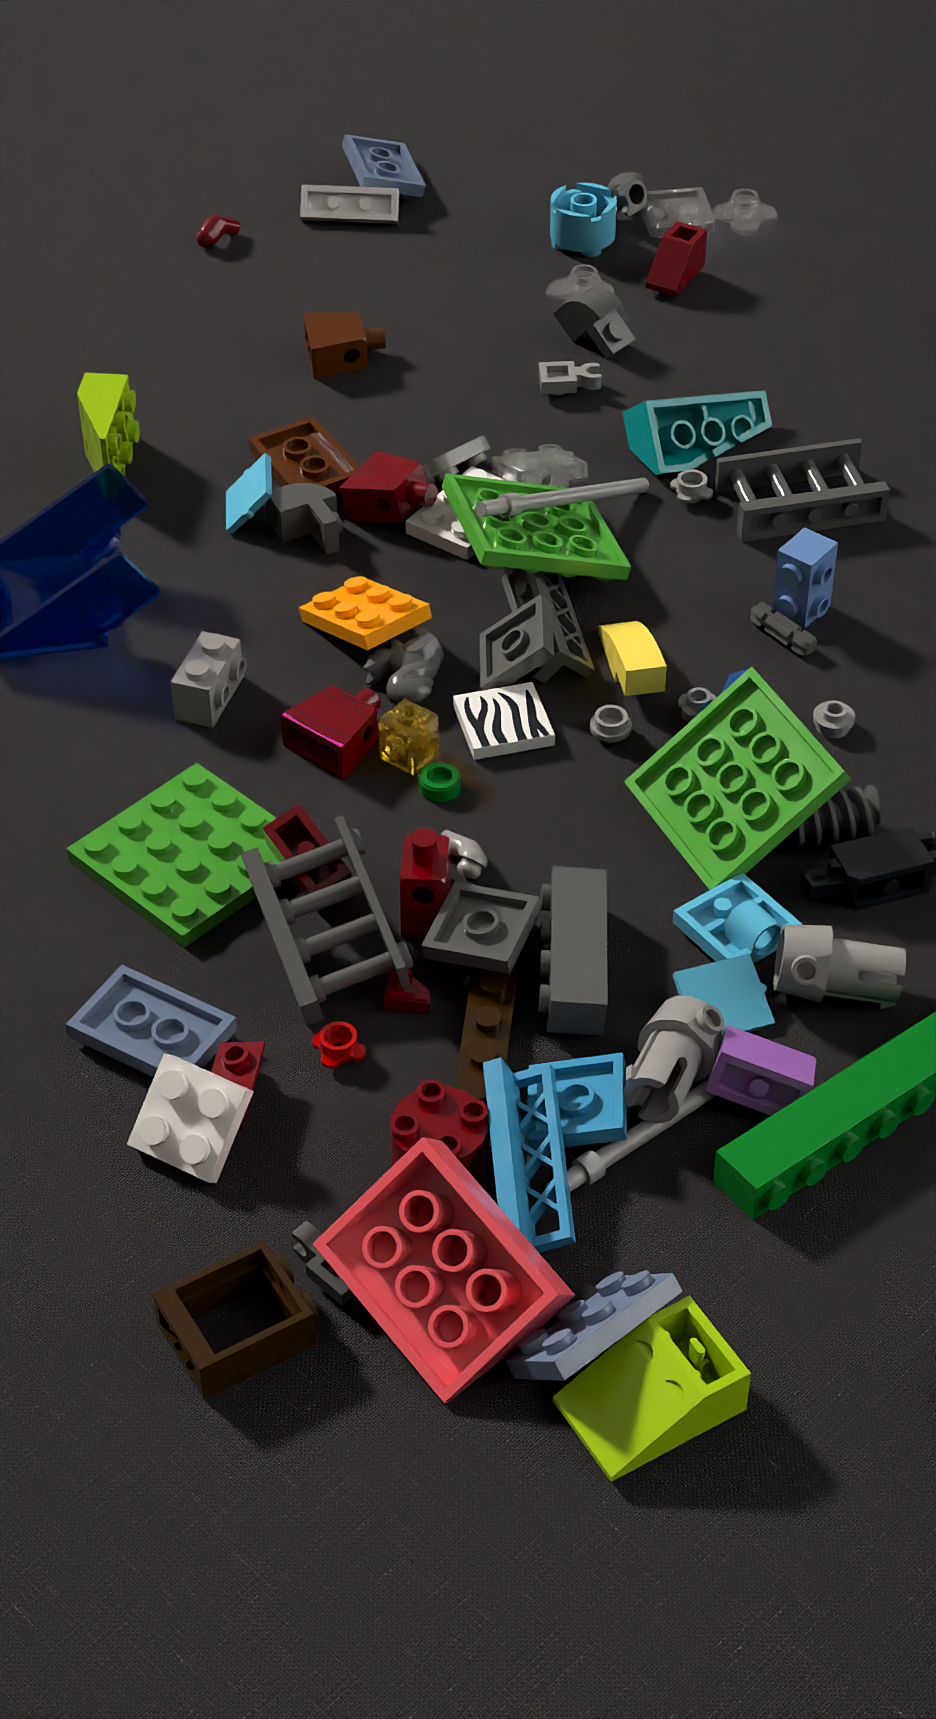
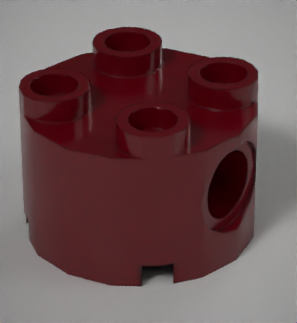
(446, 1116)

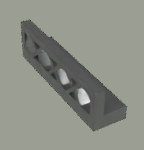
(567, 636)

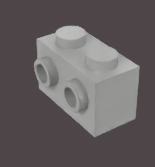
(207, 679)

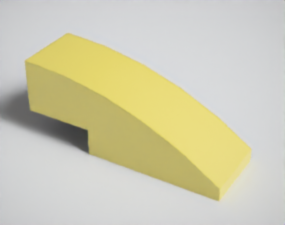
(633, 657)

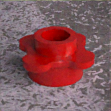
(338, 1044)

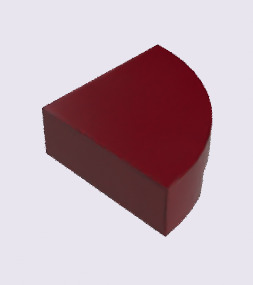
(410, 999)

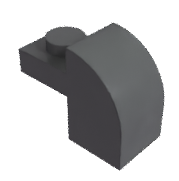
(596, 315)
(305, 510)

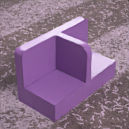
(759, 1072)

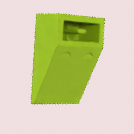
(108, 419)
(655, 1389)

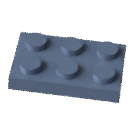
(383, 165)
(143, 1019)
(592, 1325)

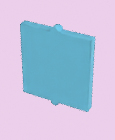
(248, 493)
(732, 989)

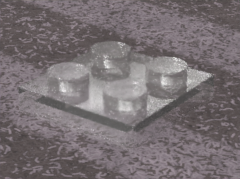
(675, 205)

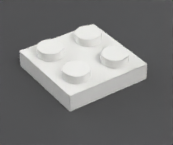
(190, 1118)

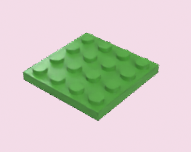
(549, 539)
(736, 780)
(179, 854)

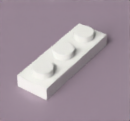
(349, 204)

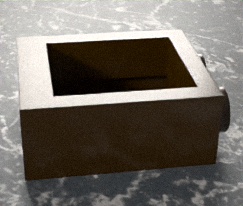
(219, 1284)

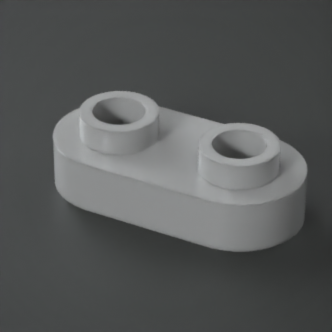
(468, 453)

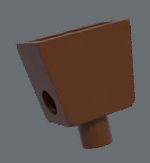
(339, 342)

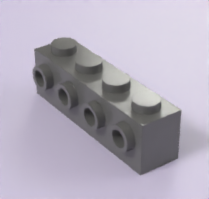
(576, 951)

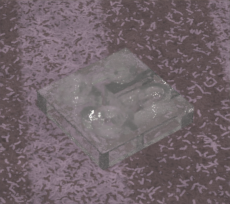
(534, 466)

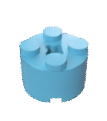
(583, 218)

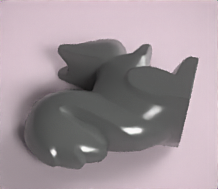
(629, 192)
(407, 666)

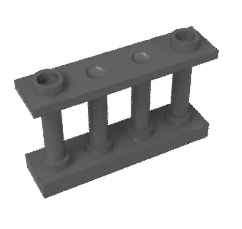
(813, 510)
(296, 951)

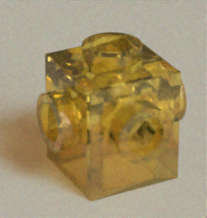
(408, 736)

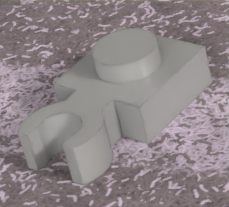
(564, 377)

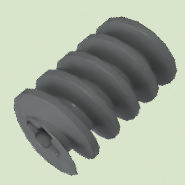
(842, 813)

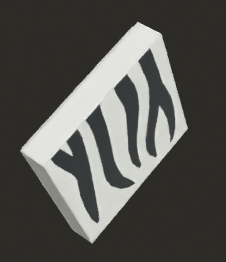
(503, 720)

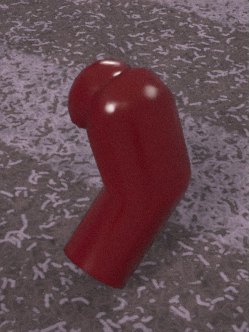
(215, 228)

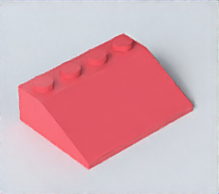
(442, 1268)

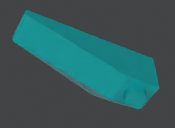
(691, 430)

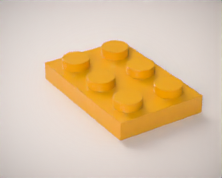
(364, 612)

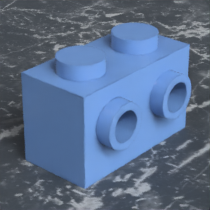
(804, 577)

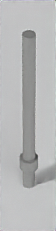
(513, 504)
(593, 1165)

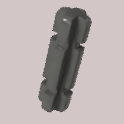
(783, 629)

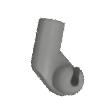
(469, 851)

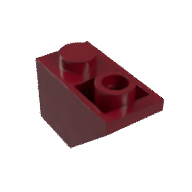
(677, 259)

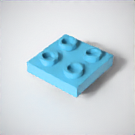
(734, 920)

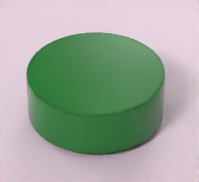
(439, 782)

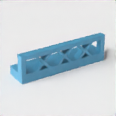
(510, 1151)

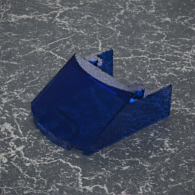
(52, 573)

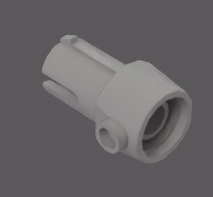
(816, 965)
(675, 1052)

